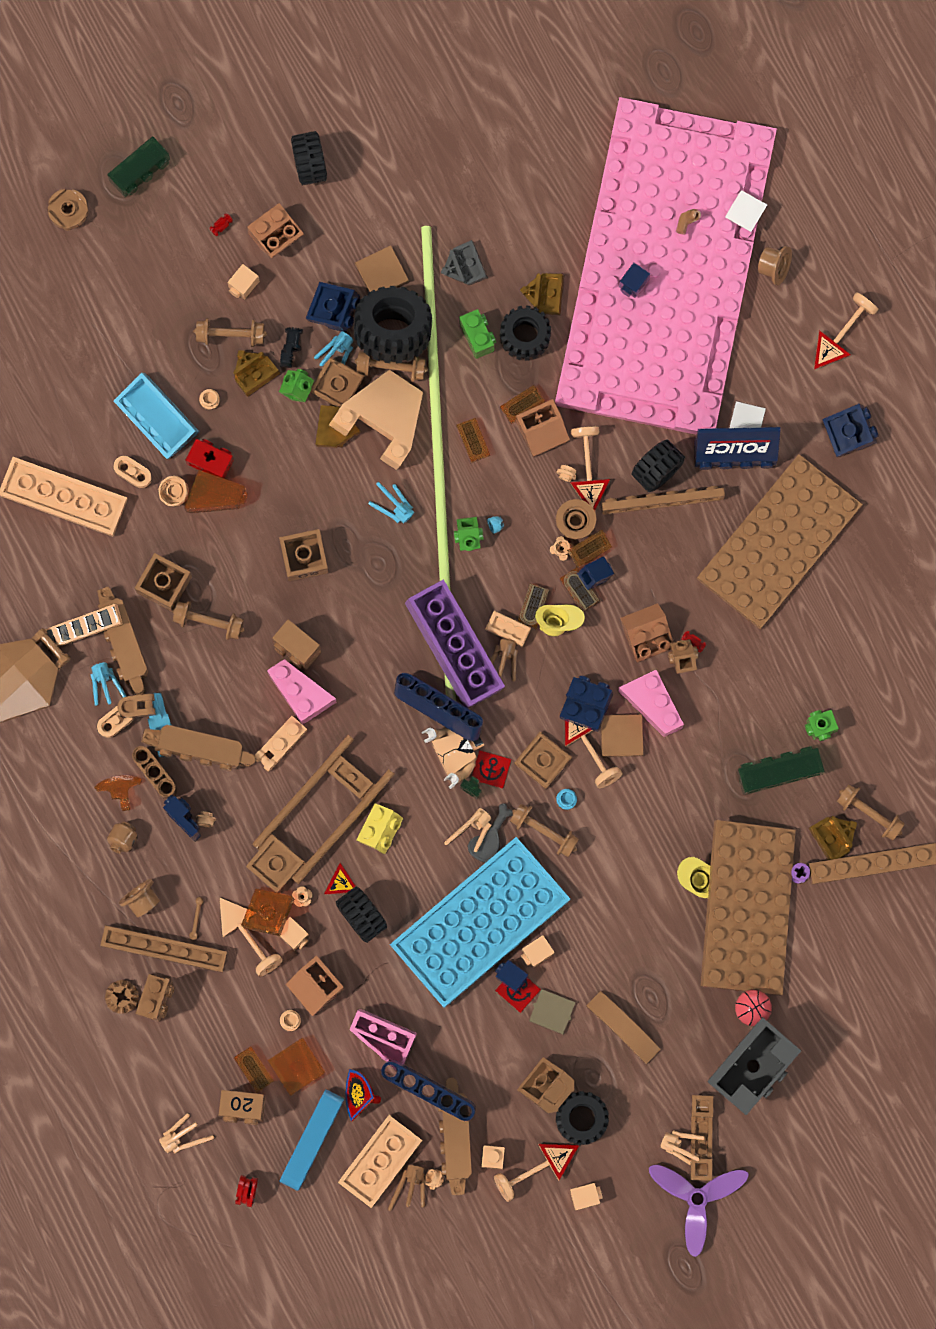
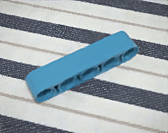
(311, 1140)

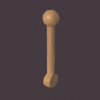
(193, 935)

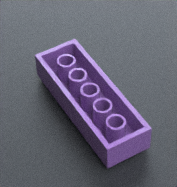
(454, 644)

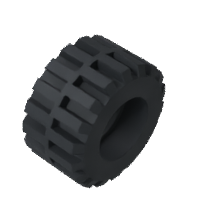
(309, 158)
(530, 317)
(658, 465)
(361, 914)
(600, 1112)

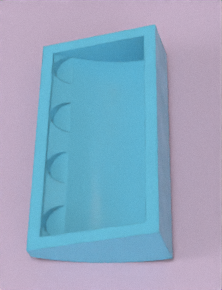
(156, 416)

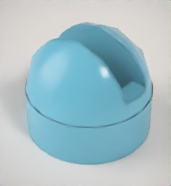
(494, 524)

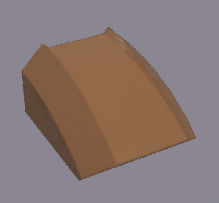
(547, 1086)

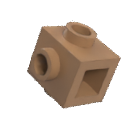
(683, 656)

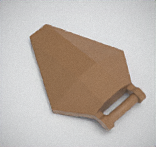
(28, 675)

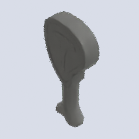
(491, 840)

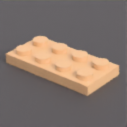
(380, 1161)

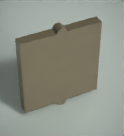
(552, 1011)

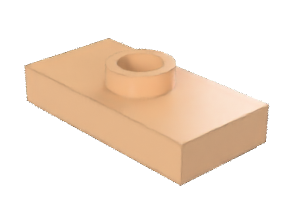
(508, 628)

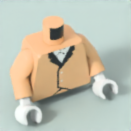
(454, 753)

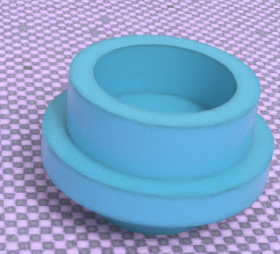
(566, 799)

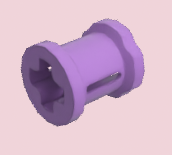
(806, 872)

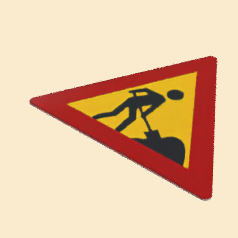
(340, 882)

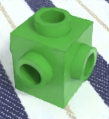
(296, 385)
(468, 534)
(828, 722)

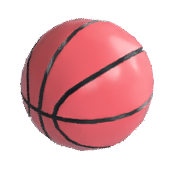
(753, 1006)

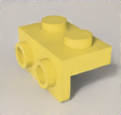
(380, 828)

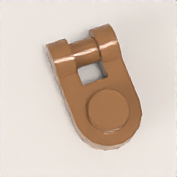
(130, 707)

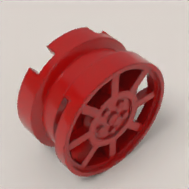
(244, 1190)

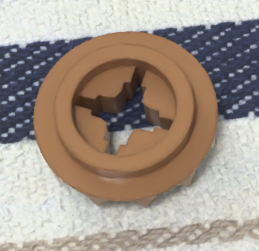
(130, 992)

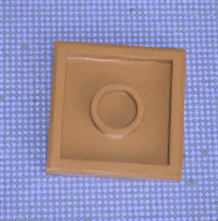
(381, 270)
(336, 383)
(622, 736)
(542, 760)

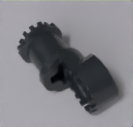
(292, 345)

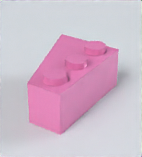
(300, 692)
(653, 702)
(383, 1037)

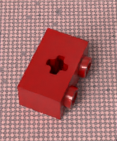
(198, 458)

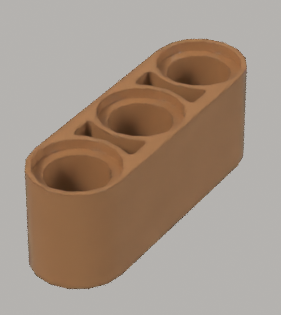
(150, 763)

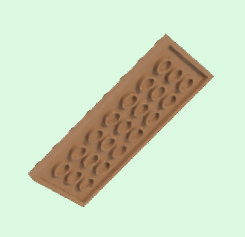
(779, 541)
(748, 907)

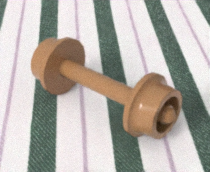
(256, 332)
(418, 367)
(183, 613)
(521, 816)
(893, 828)

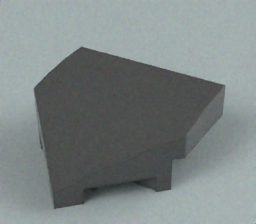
(464, 264)

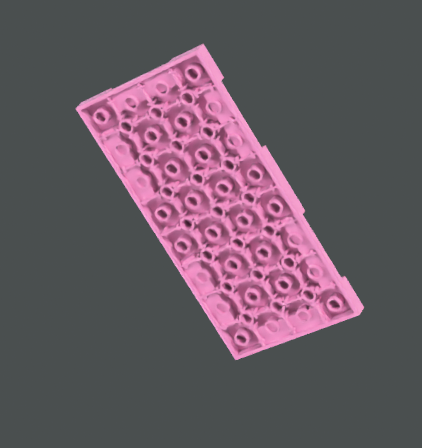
(671, 346)

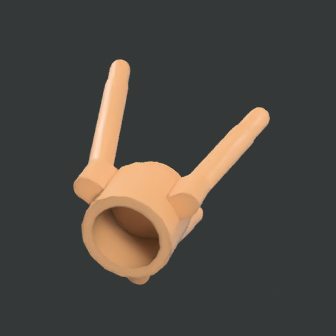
(478, 820)
(171, 1140)
(672, 1145)

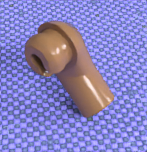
(687, 218)

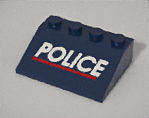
(736, 447)

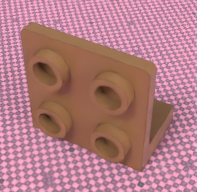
(154, 998)

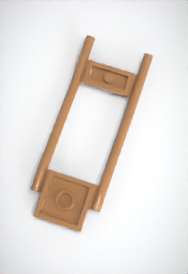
(275, 861)

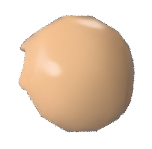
(173, 491)

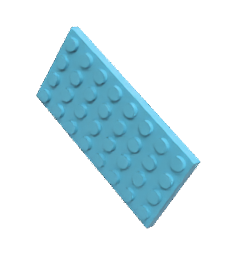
(480, 922)

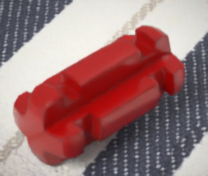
(221, 224)
(695, 641)

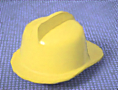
(559, 618)
(694, 876)

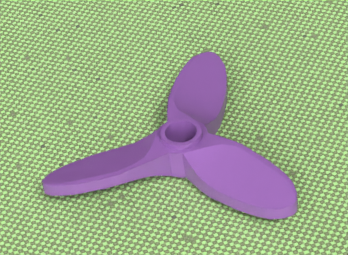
(696, 1216)

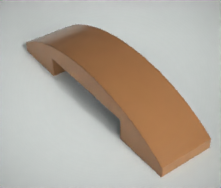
(623, 1027)
(701, 1125)

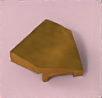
(545, 293)
(253, 371)
(326, 434)
(834, 836)

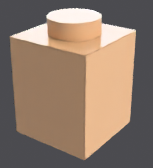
(243, 282)
(294, 934)
(537, 952)
(493, 1157)
(586, 1196)

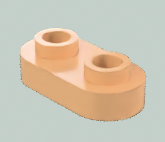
(133, 472)
(113, 718)

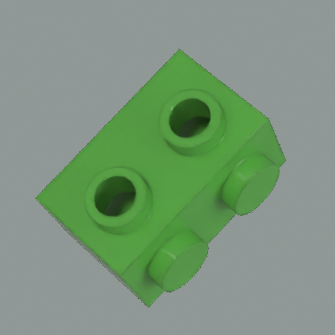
(476, 333)

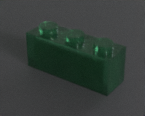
(139, 167)

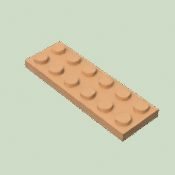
(63, 496)

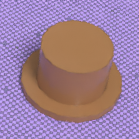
(775, 263)
(576, 519)
(141, 898)

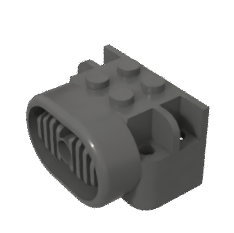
(773, 1054)

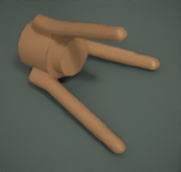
(506, 650)
(414, 1175)

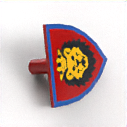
(358, 1094)

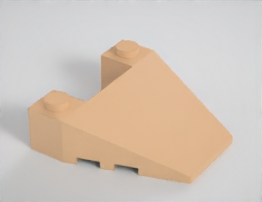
(388, 407)

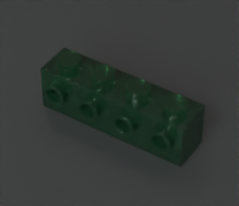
(780, 771)

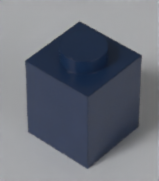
(634, 280)
(595, 573)
(511, 976)

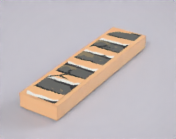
(85, 625)

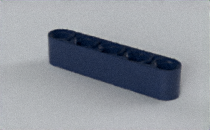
(438, 706)
(439, 1090)

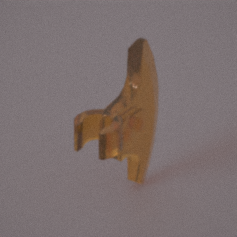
(118, 788)

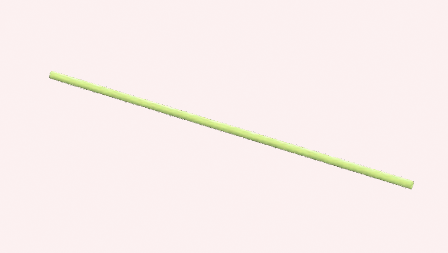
(436, 422)

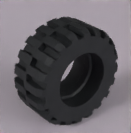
(392, 344)

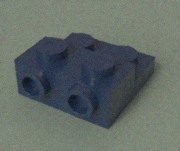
(333, 307)
(850, 430)
(586, 703)
(180, 813)

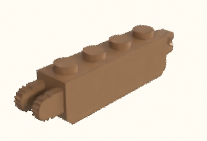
(125, 645)
(198, 746)
(455, 1144)

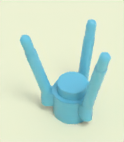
(340, 343)
(403, 510)
(101, 674)

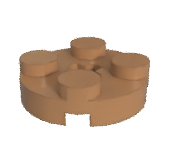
(67, 220)

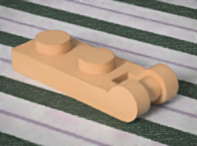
(280, 743)

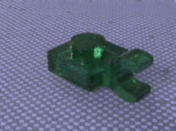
(471, 787)

